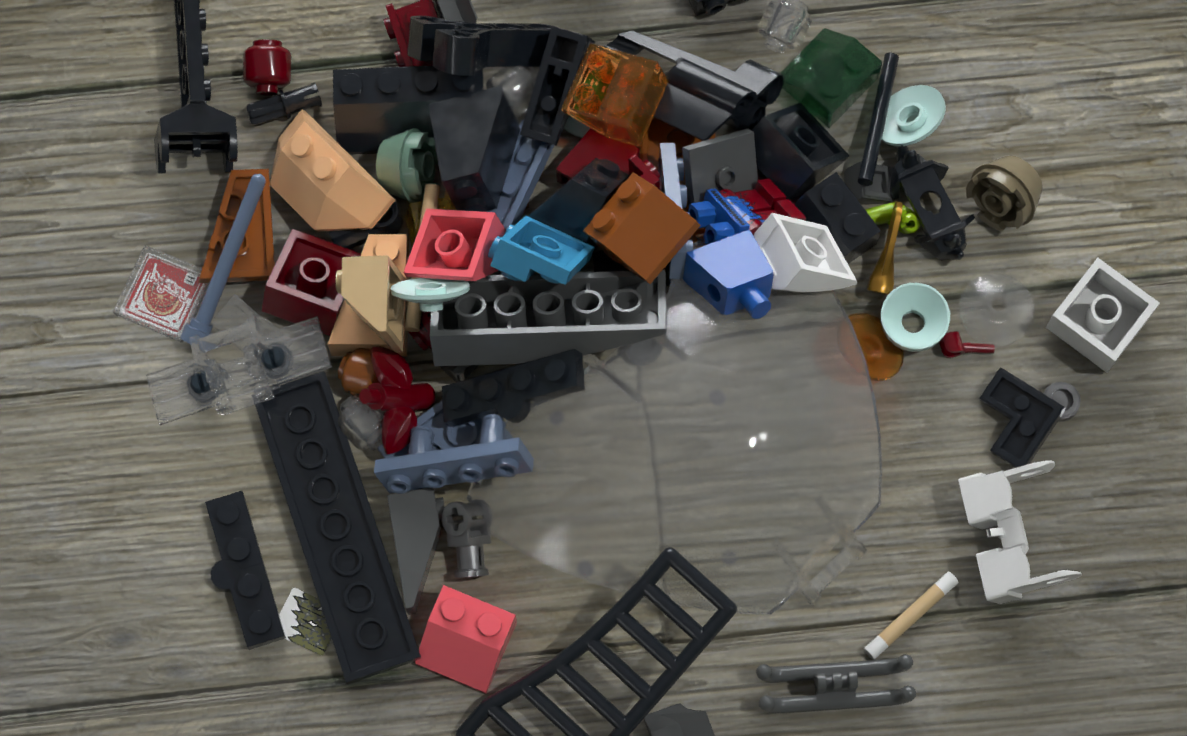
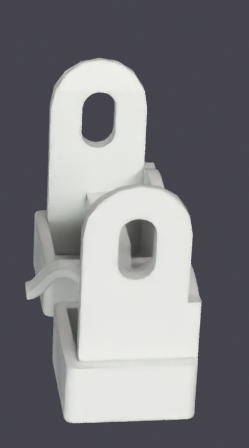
(989, 504)

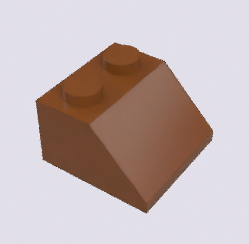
(641, 228)

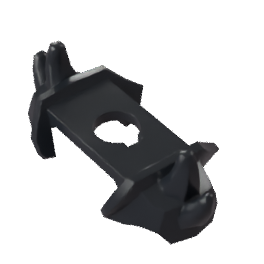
(943, 231)

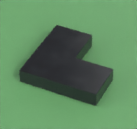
(1030, 416)

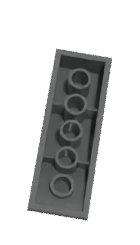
(537, 318)

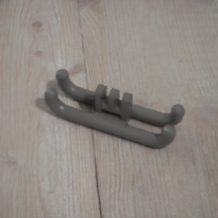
(836, 685)

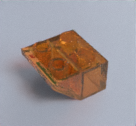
(616, 94)

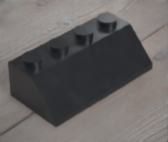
(389, 101)

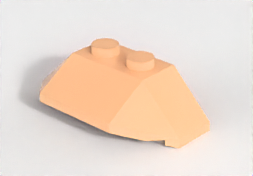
(325, 180)

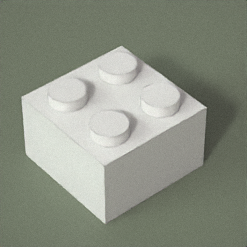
(1102, 315)

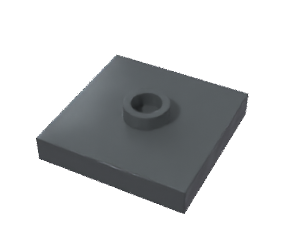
(720, 165)

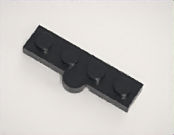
(513, 389)
(243, 570)

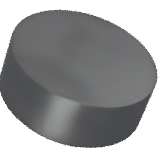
(1065, 395)

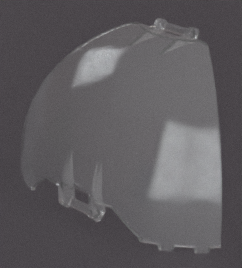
(715, 440)

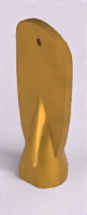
(883, 274)

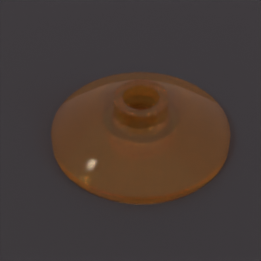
(881, 355)

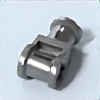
(468, 535)

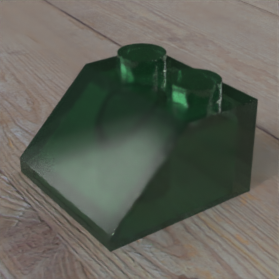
(831, 75)

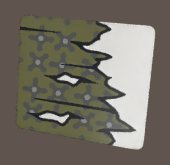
(305, 622)

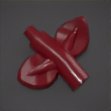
(396, 397)

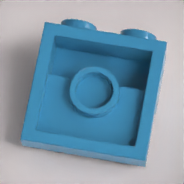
(541, 249)

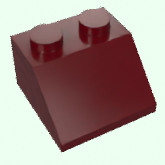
(305, 281)

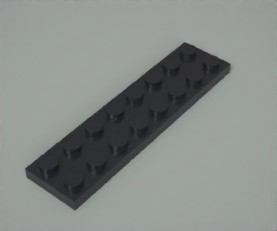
(337, 529)

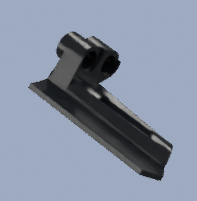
(705, 94)

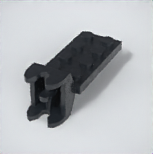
(194, 126)

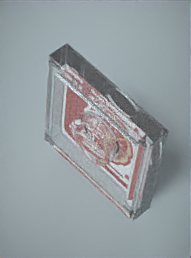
(161, 293)

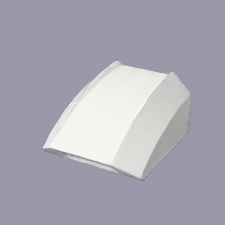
(802, 255)

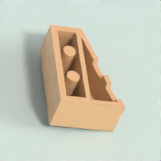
(349, 329)

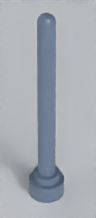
(201, 324)

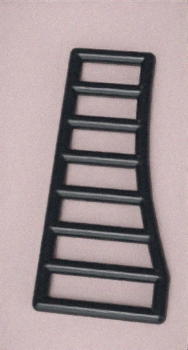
(592, 642)

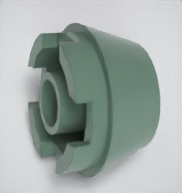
(407, 164)

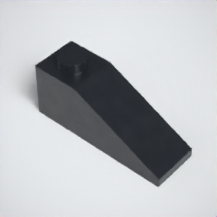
(555, 77)

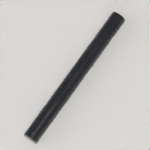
(878, 119)

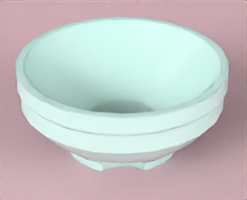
(916, 299)

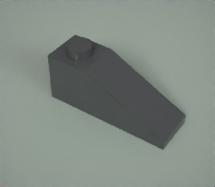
(416, 536)

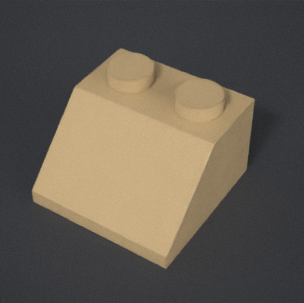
(366, 287)

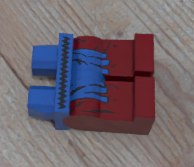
(731, 212)

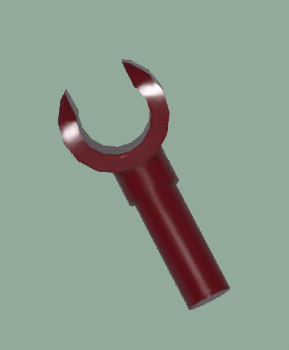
(952, 346)

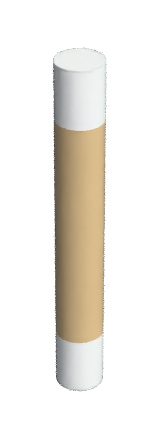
(911, 615)

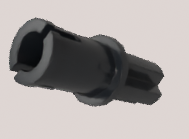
(283, 104)

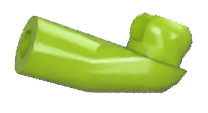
(882, 214)

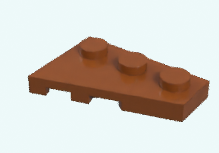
(256, 252)

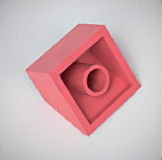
(454, 245)
(465, 639)

